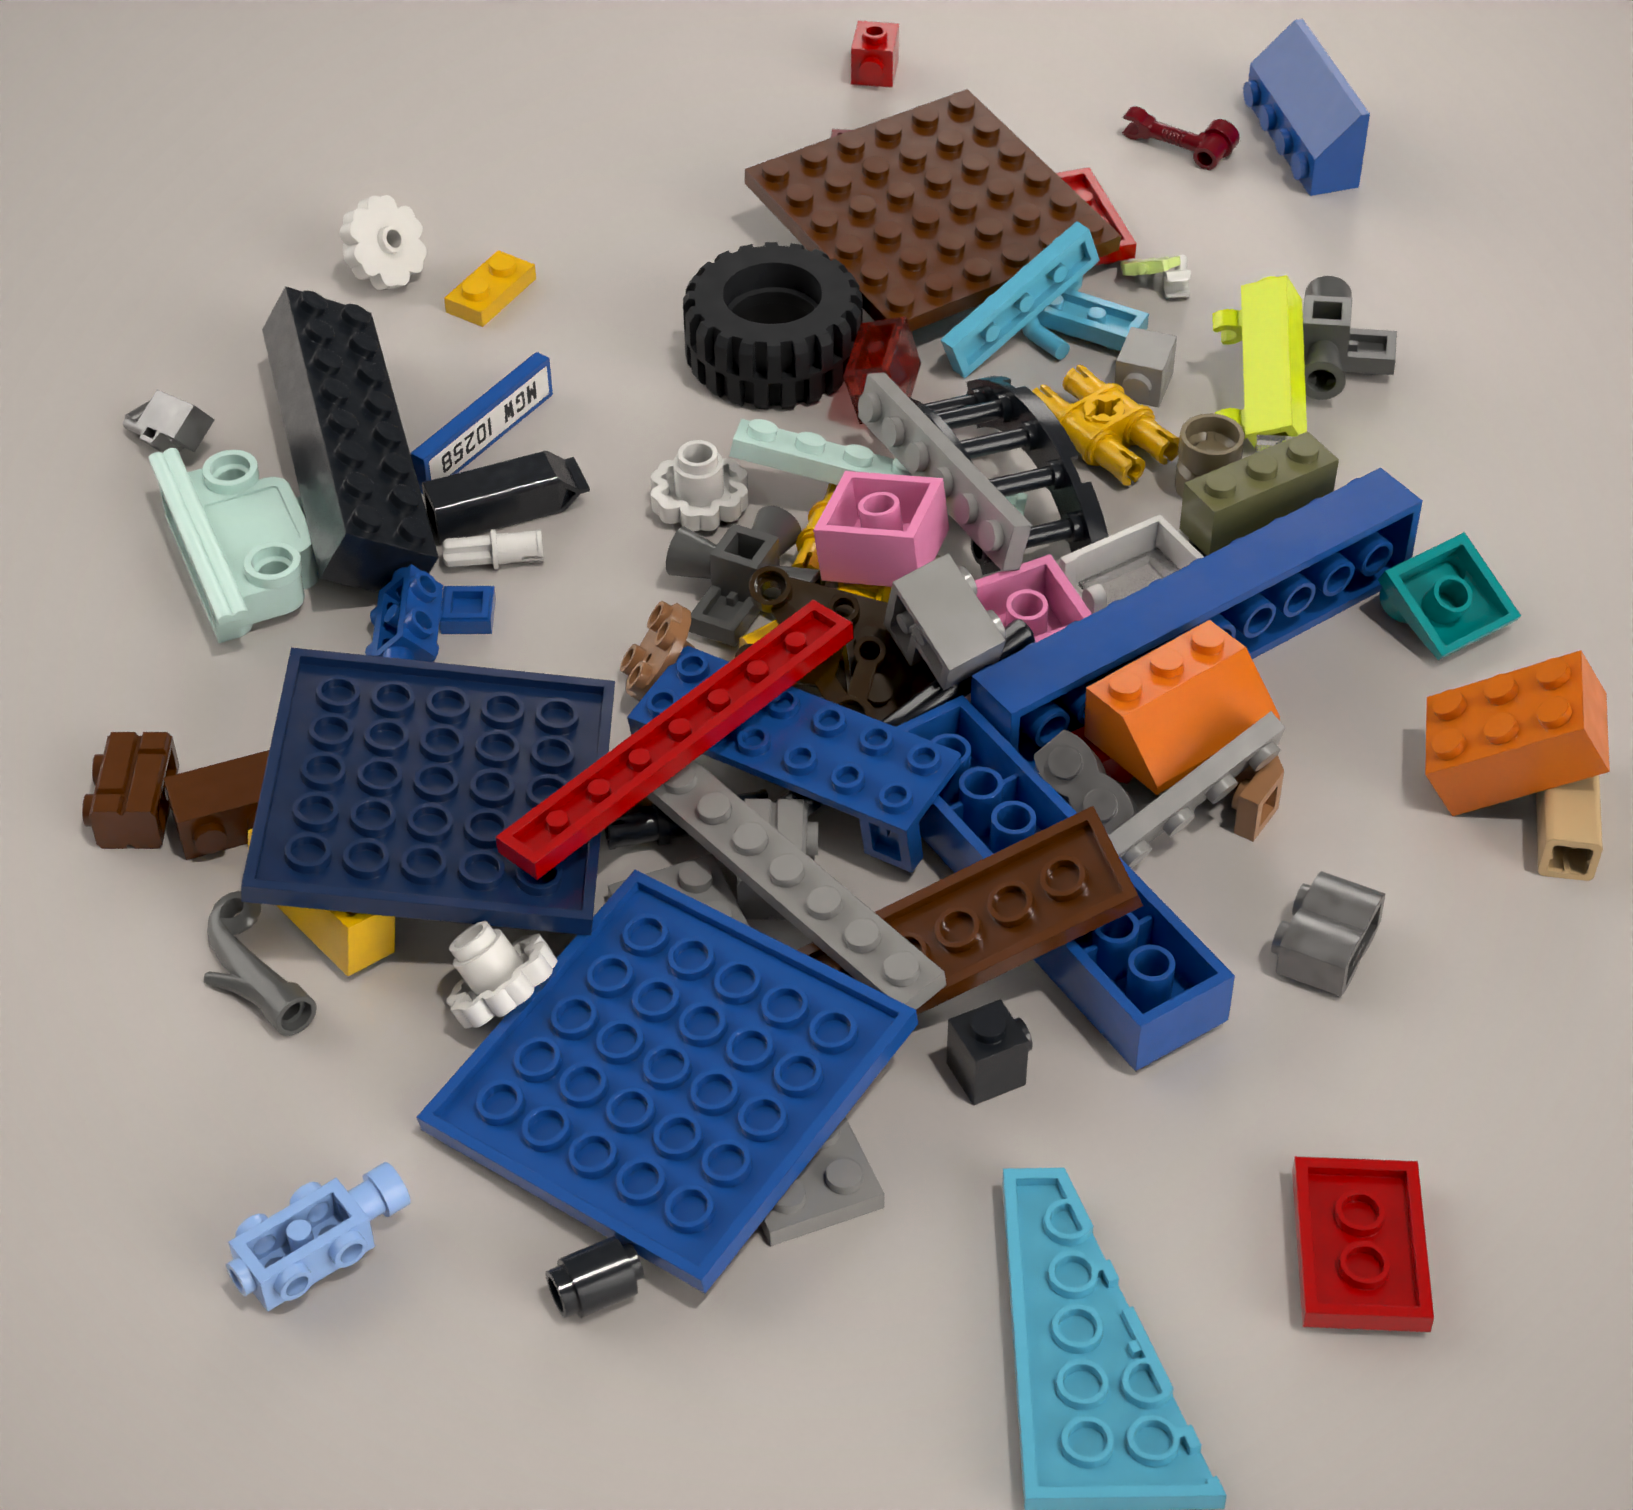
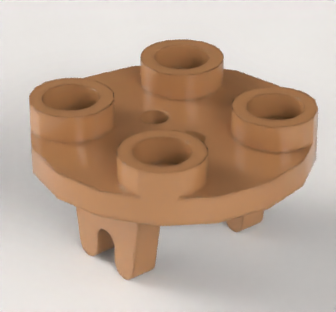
(658, 650)

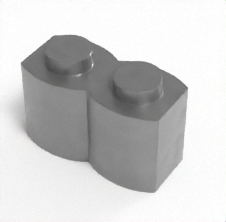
(1082, 780)
(1328, 932)

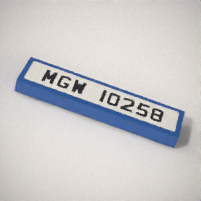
(484, 420)

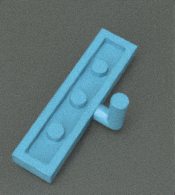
(1020, 301)
(1091, 318)

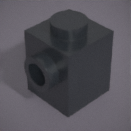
(988, 1051)

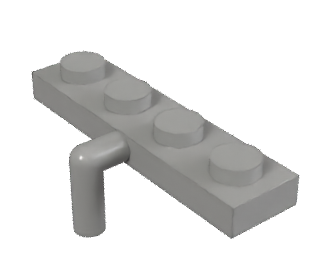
(1210, 780)

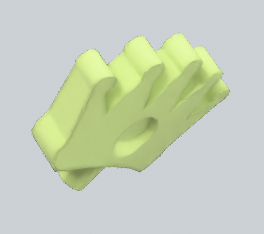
(1149, 266)

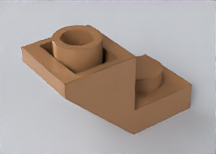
(1257, 798)

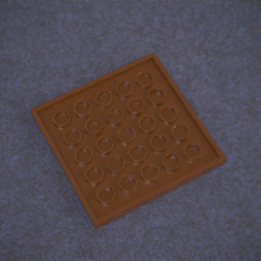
(925, 207)

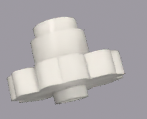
(383, 242)
(699, 488)
(495, 973)

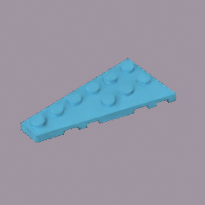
(1088, 1381)

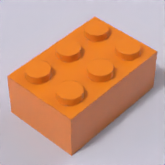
(1517, 734)

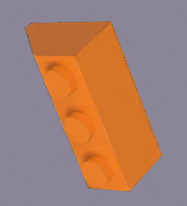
(1176, 706)

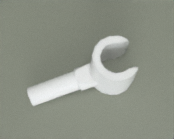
(1176, 282)

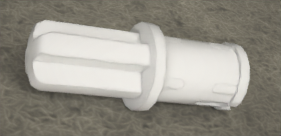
(494, 549)

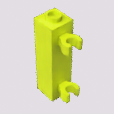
(1272, 357)

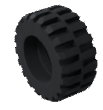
(771, 324)

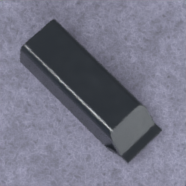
(502, 494)

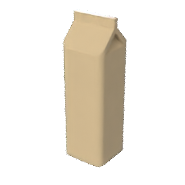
(1569, 830)

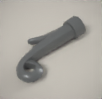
(281, 1002)

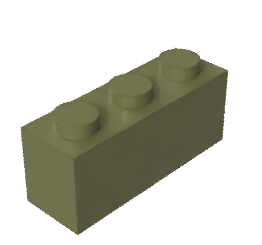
(1256, 491)

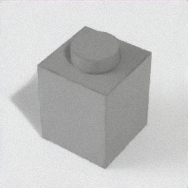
(1146, 365)

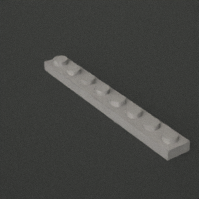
(798, 887)

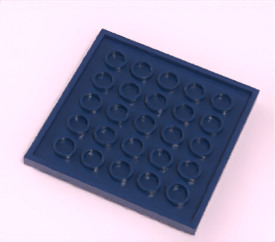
(405, 774)

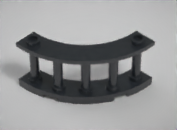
(1036, 430)

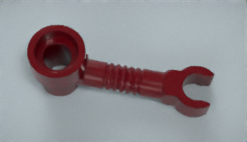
(1208, 147)

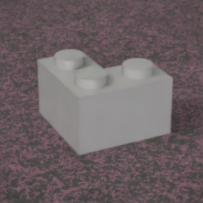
(942, 621)

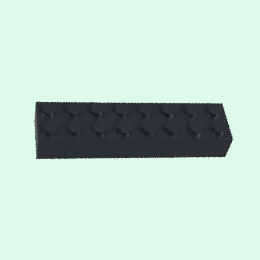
(346, 441)

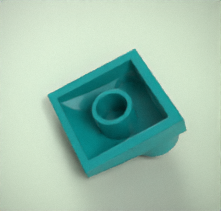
(1447, 596)

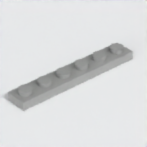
(929, 453)

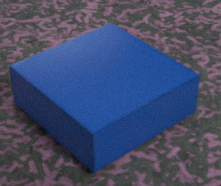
(467, 609)

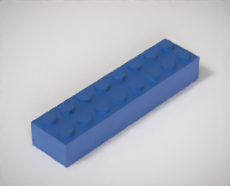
(1135, 978)

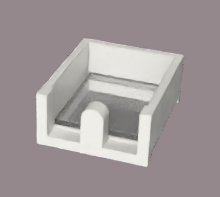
(1127, 562)

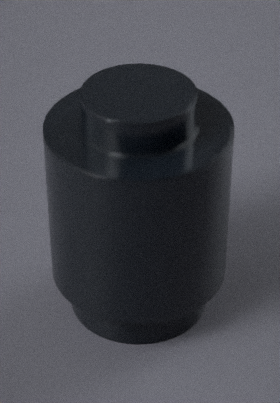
(595, 1277)

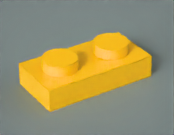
(490, 288)

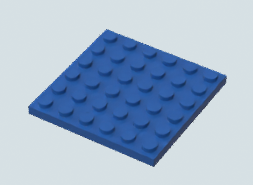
(669, 1077)

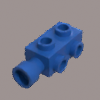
(407, 617)

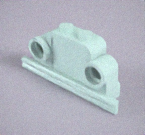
(237, 538)

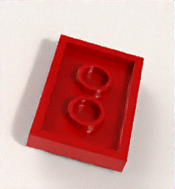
(1361, 1244)

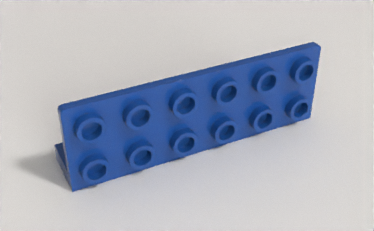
(826, 755)

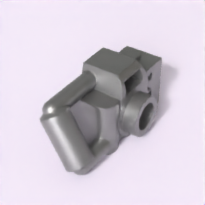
(169, 423)

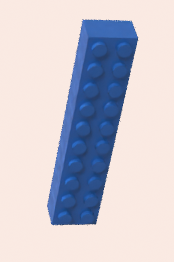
(1253, 589)

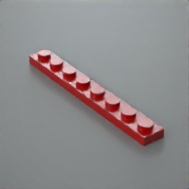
(673, 739)

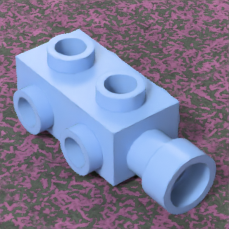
(312, 1236)

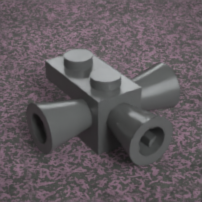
(1334, 346)
(727, 605)

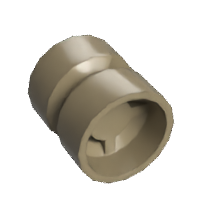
(1207, 445)

